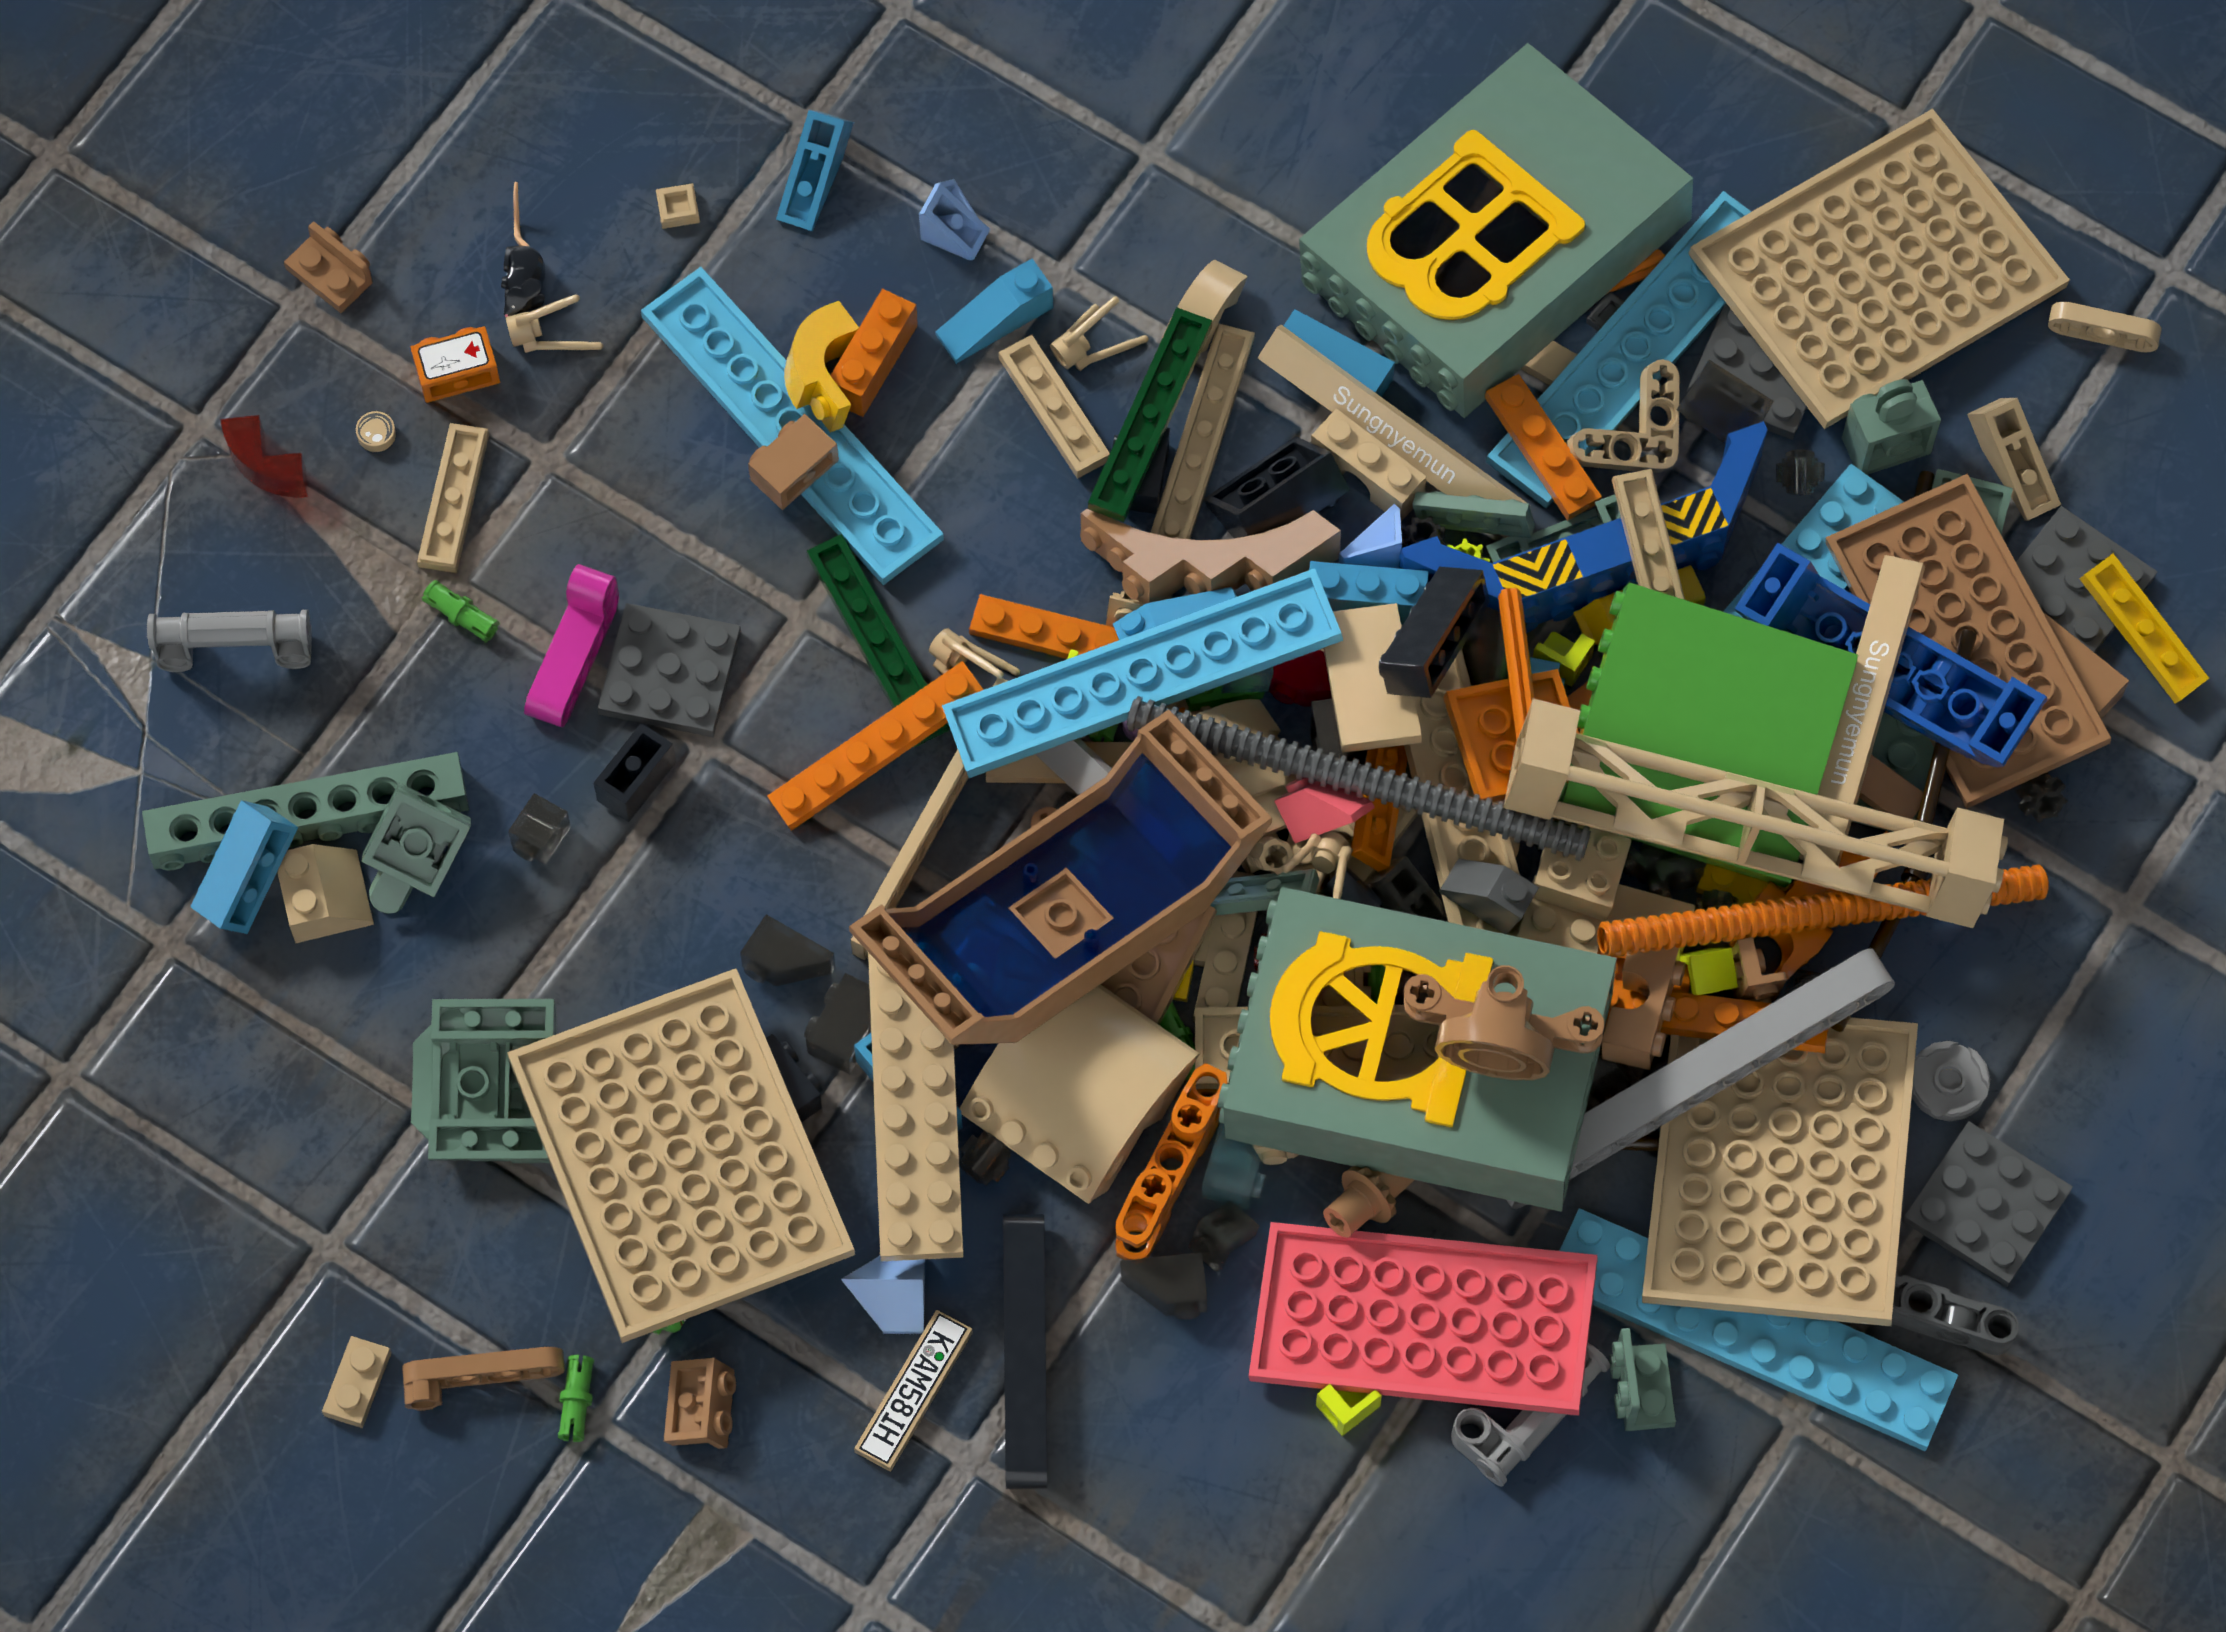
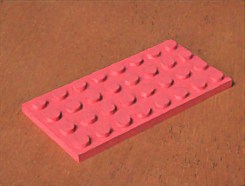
(1424, 1318)

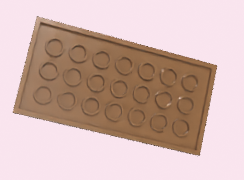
(1978, 588)

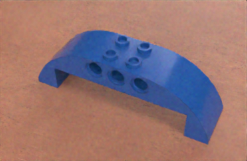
(1931, 684)

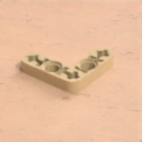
(1649, 433)

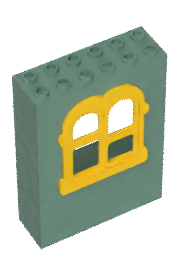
(1558, 156)

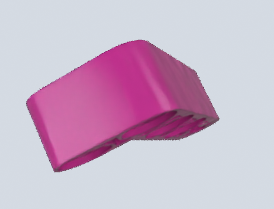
(589, 613)

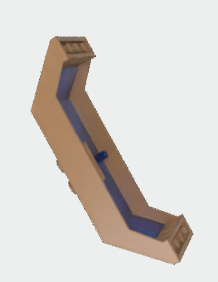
(1072, 893)

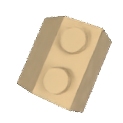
(323, 891)

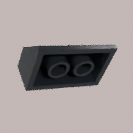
(1279, 489)

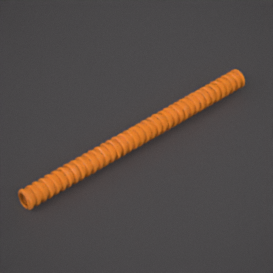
(1788, 915)

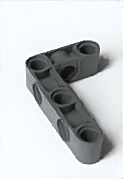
(1952, 1316)

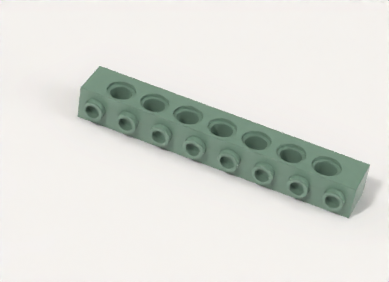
(323, 794)

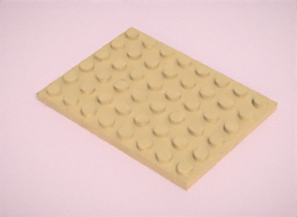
(1878, 267)
(680, 1155)
(1789, 1183)

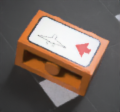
(455, 363)

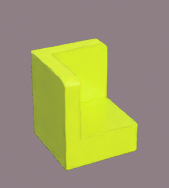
(1571, 656)
(1710, 970)
(1346, 1408)

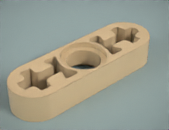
(2104, 327)

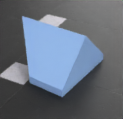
(951, 222)
(1378, 544)
(891, 1294)

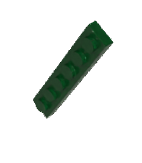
(1150, 414)
(868, 622)

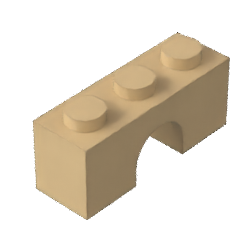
(1382, 470)

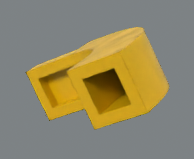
(818, 340)

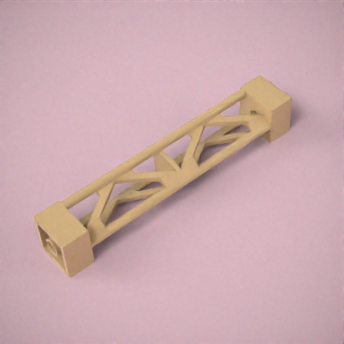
(1961, 870)

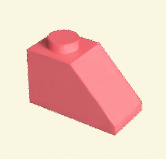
(1318, 809)

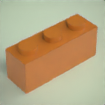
(875, 349)

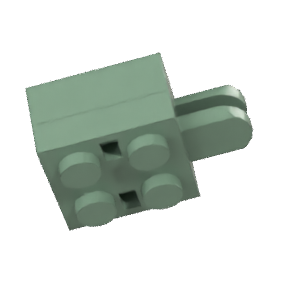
(1891, 426)
(412, 847)

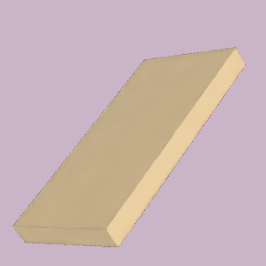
(1362, 707)

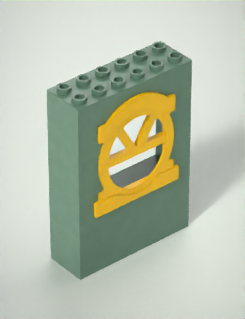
(1438, 1125)

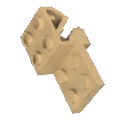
(1575, 893)

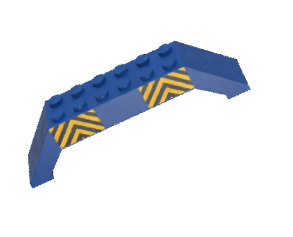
(1598, 561)

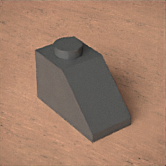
(1489, 892)

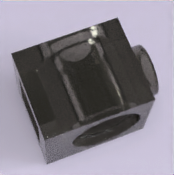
(538, 829)

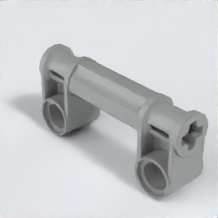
(175, 637)
(1520, 1436)

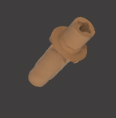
(1365, 1197)

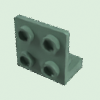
(1643, 1384)

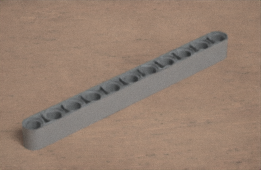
(1729, 1058)

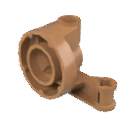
(1498, 1030)

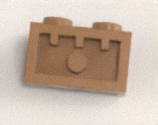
(330, 268)
(1749, 968)
(699, 1403)

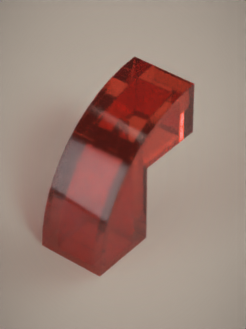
(275, 474)

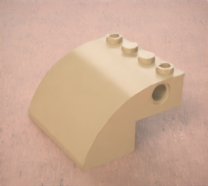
(1080, 1090)

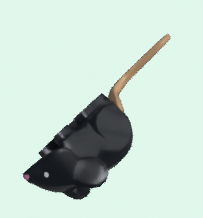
(524, 271)

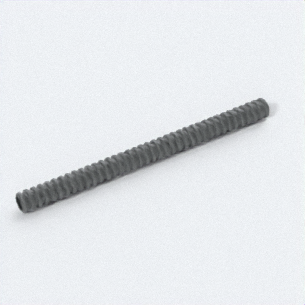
(1371, 781)

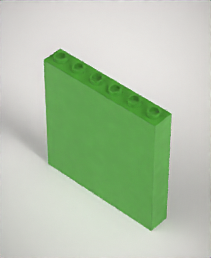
(1717, 697)

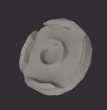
(1950, 1081)

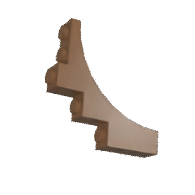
(1162, 565)

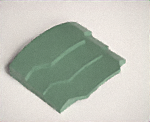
(465, 1083)

